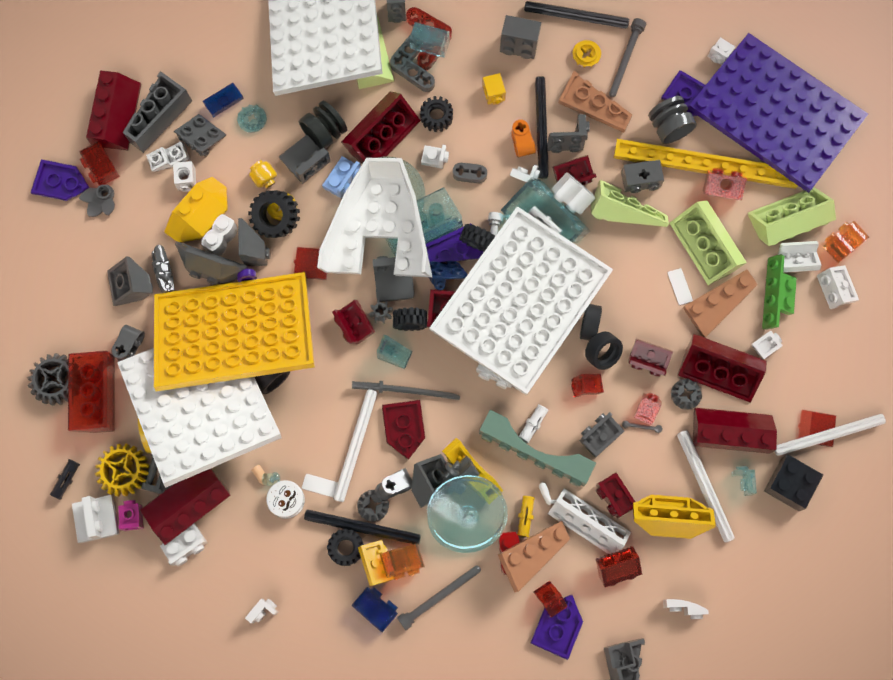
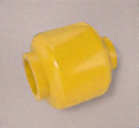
(262, 174)

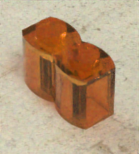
(846, 241)
(402, 561)

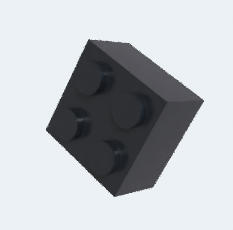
(793, 483)

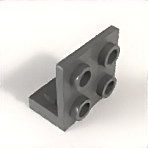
(305, 158)

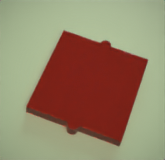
(307, 262)
(816, 422)

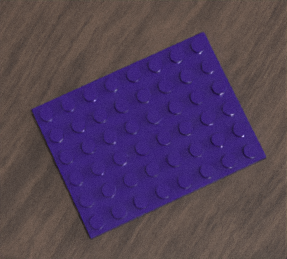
(778, 112)

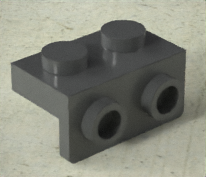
(601, 435)

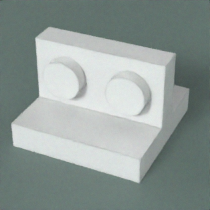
(95, 518)

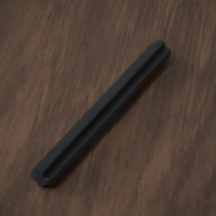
(576, 14)
(541, 119)
(362, 527)

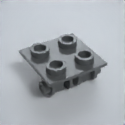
(199, 134)

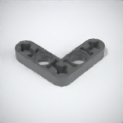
(408, 64)

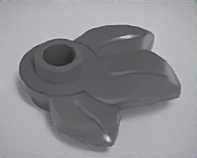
(97, 202)

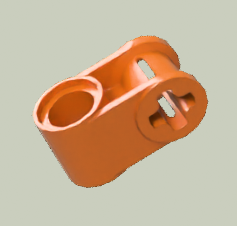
(523, 141)

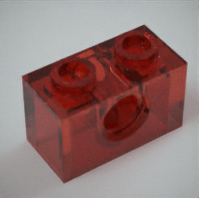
(733, 191)

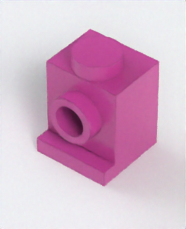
(135, 521)

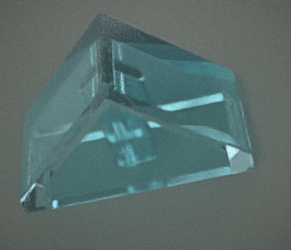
(393, 352)

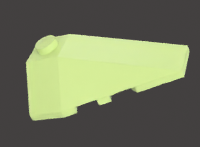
(617, 207)

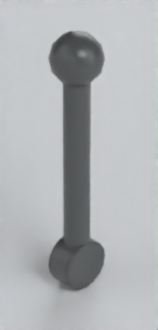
(657, 429)

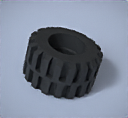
(260, 219)

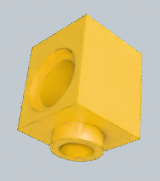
(494, 89)

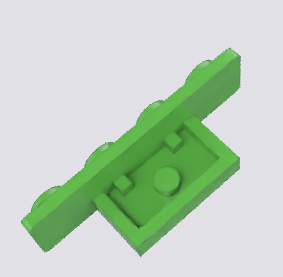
(779, 293)

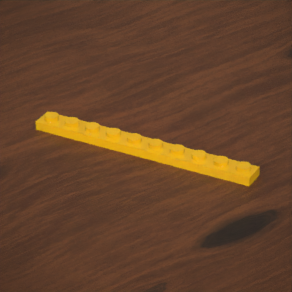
(699, 162)

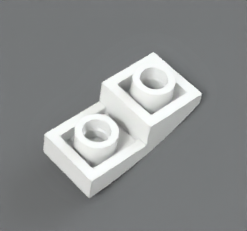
(164, 158)
(692, 609)

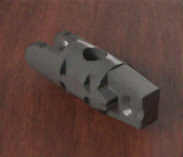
(162, 269)

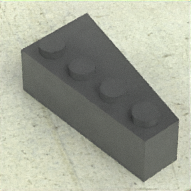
(156, 112)

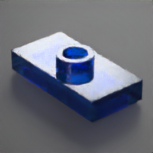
(223, 99)

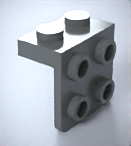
(570, 141)
(389, 286)

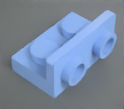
(341, 177)

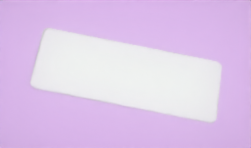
(680, 286)
(319, 485)

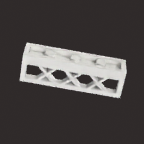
(588, 525)

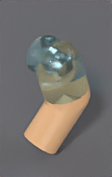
(265, 478)

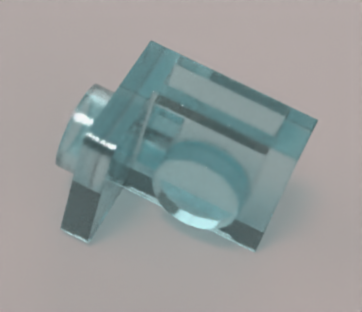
(748, 483)

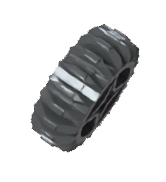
(60, 373)

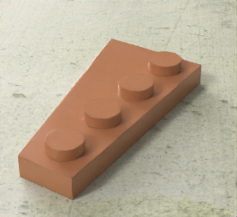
(587, 100)
(716, 304)
(530, 555)

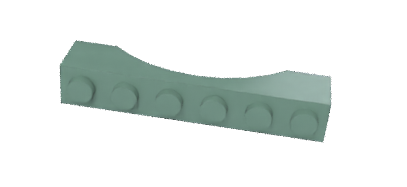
(573, 467)

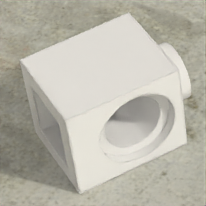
(181, 169)

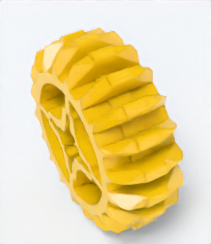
(118, 477)

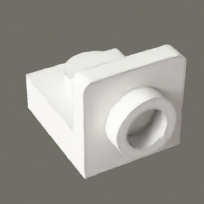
(721, 51)
(434, 156)
(522, 173)
(767, 344)
(258, 613)

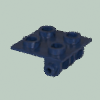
(444, 271)

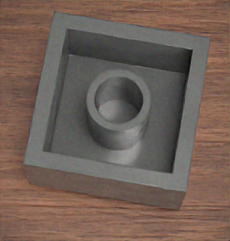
(520, 37)

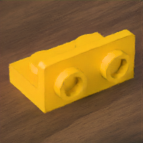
(372, 562)

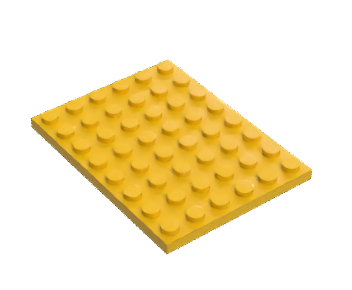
(232, 331)

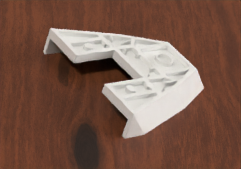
(376, 206)

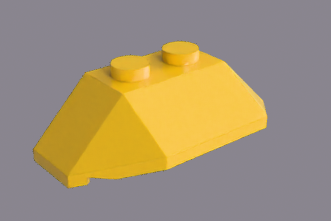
(197, 211)
(673, 516)

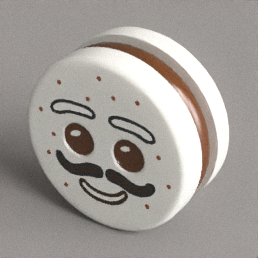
(285, 499)

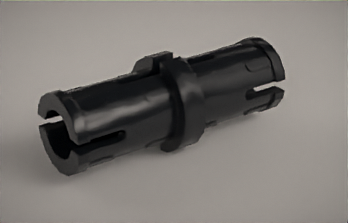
(59, 491)

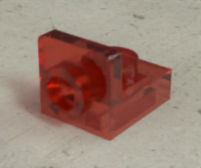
(587, 384)
(648, 408)
(550, 598)

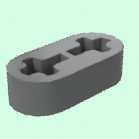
(469, 173)

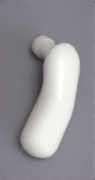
(545, 493)

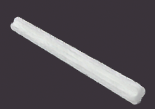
(830, 434)
(355, 445)
(705, 485)

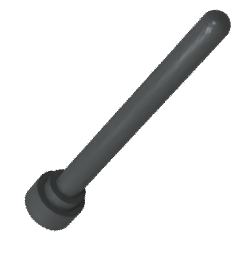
(637, 27)
(408, 618)

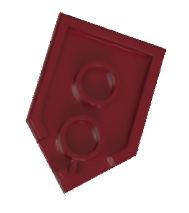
(404, 426)

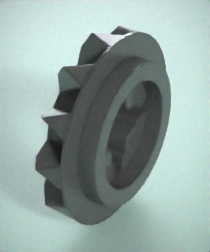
(684, 402)
(367, 513)

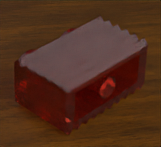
(99, 164)
(619, 566)

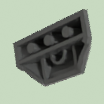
(208, 265)

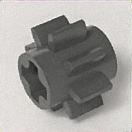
(385, 309)

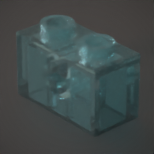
(429, 39)

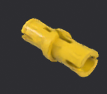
(527, 502)

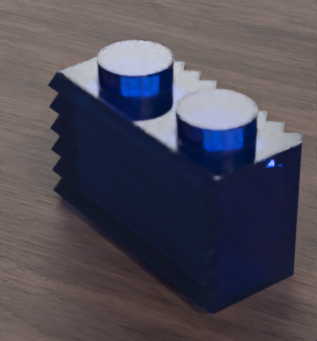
(375, 609)

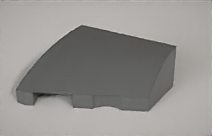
(624, 660)

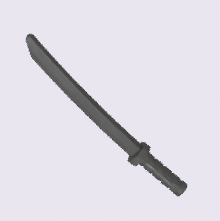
(381, 387)

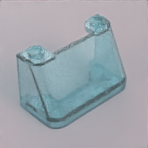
(540, 195)

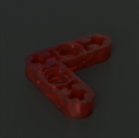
(437, 24)

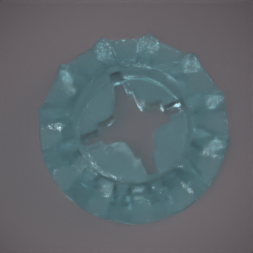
(255, 124)

